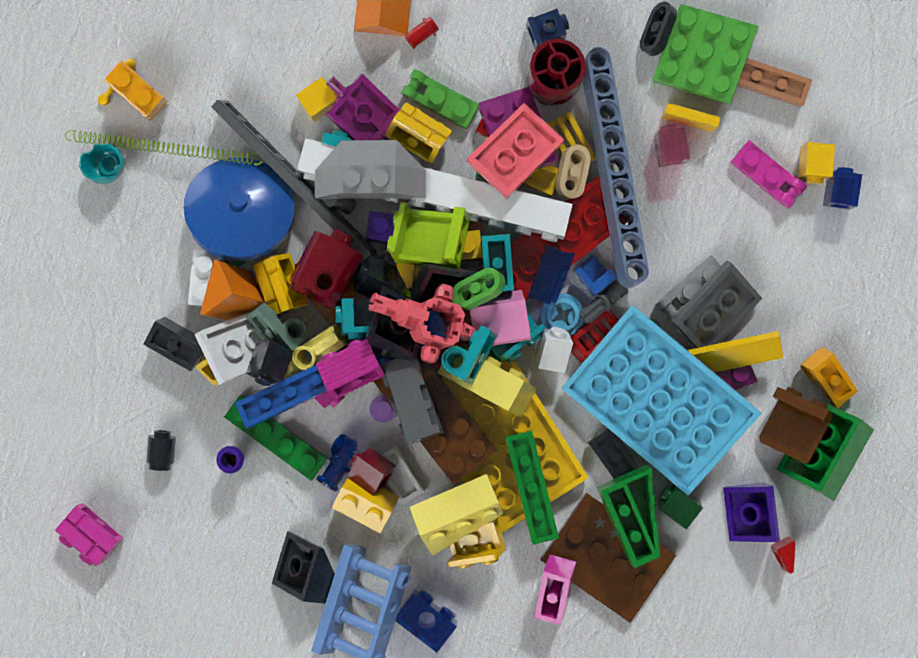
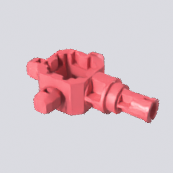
(415, 314)

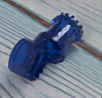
(341, 453)

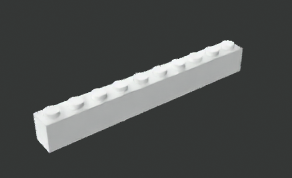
(482, 201)

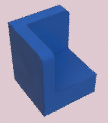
(594, 275)

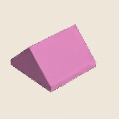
(504, 316)

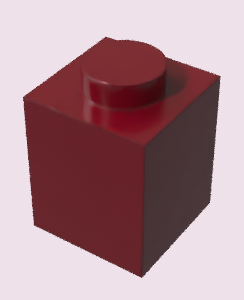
(371, 471)

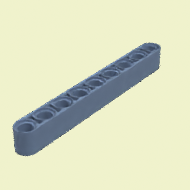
(610, 179)

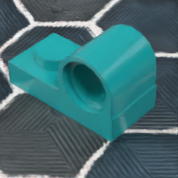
(473, 359)

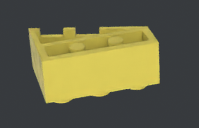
(496, 384)
(455, 513)

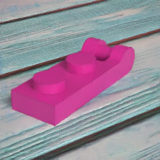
(768, 174)

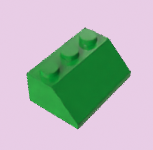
(833, 457)

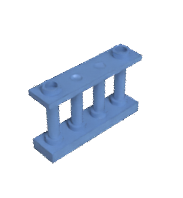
(339, 597)

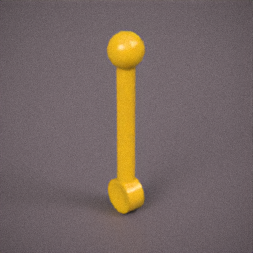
(103, 99)

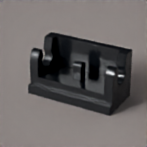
(174, 343)

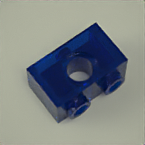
(431, 634)

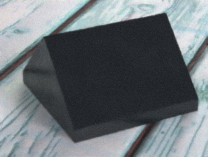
(429, 277)
(387, 337)

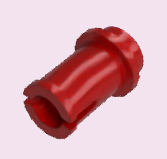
(421, 32)

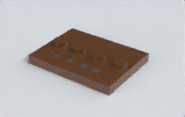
(601, 562)

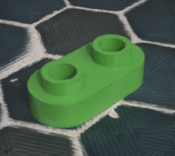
(479, 288)

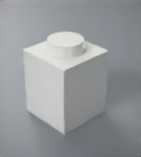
(553, 349)

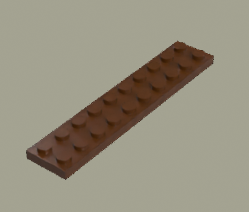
(463, 443)

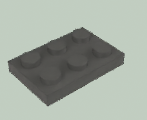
(717, 307)

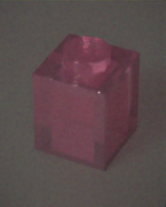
(671, 146)

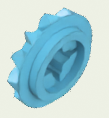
(564, 302)

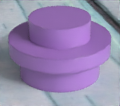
(381, 409)

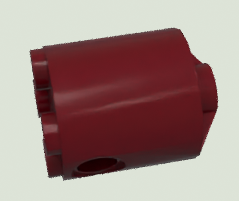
(556, 72)
(333, 260)

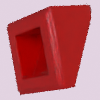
(785, 554)

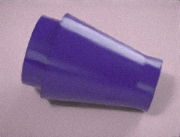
(224, 461)

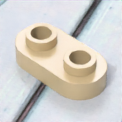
(575, 174)

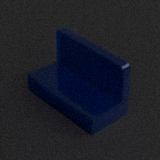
(550, 275)

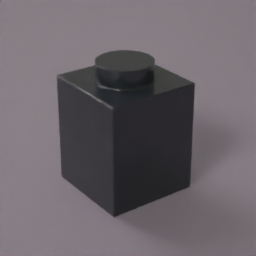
(373, 275)
(269, 362)

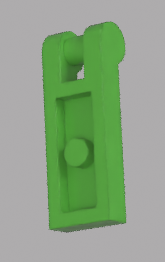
(440, 99)

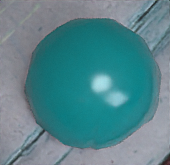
(102, 163)

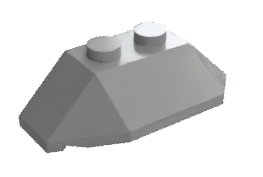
(370, 172)

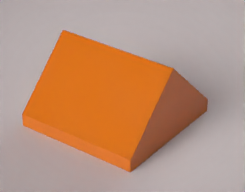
(383, 16)
(230, 292)

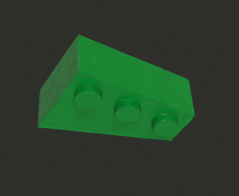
(632, 513)

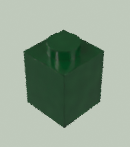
(679, 506)

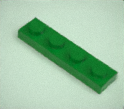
(281, 443)
(532, 487)

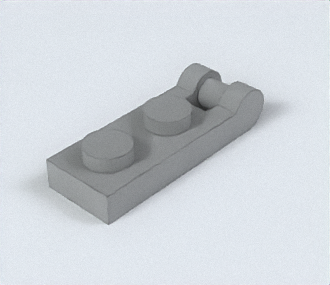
(688, 287)

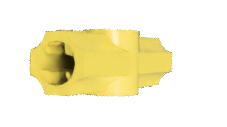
(325, 342)

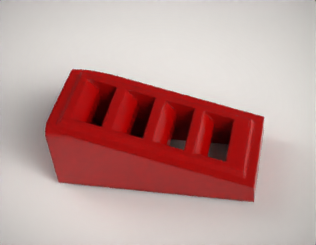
(577, 349)

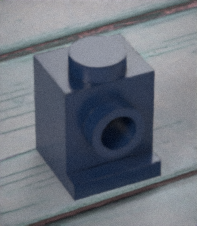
(538, 31)

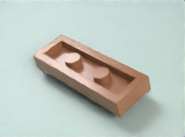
(775, 83)

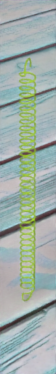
(173, 146)

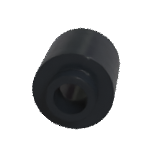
(161, 450)

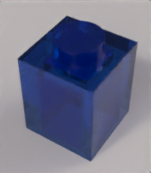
(843, 189)

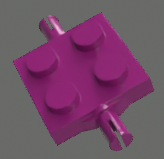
(361, 109)

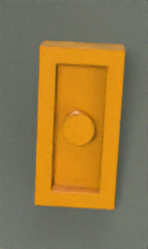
(829, 374)

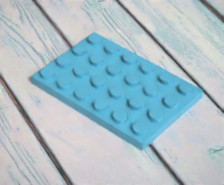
(661, 400)

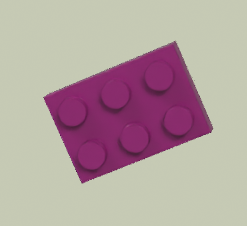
(499, 109)

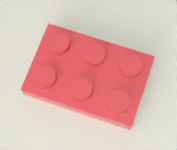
(515, 151)

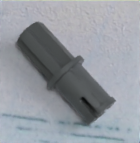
(603, 302)

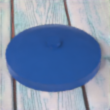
(239, 209)

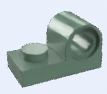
(270, 327)

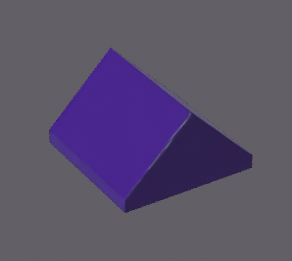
(751, 513)

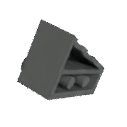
(412, 400)

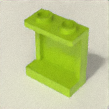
(428, 236)

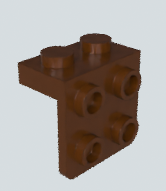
(796, 425)

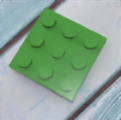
(705, 54)

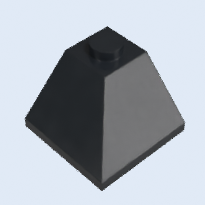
(303, 570)

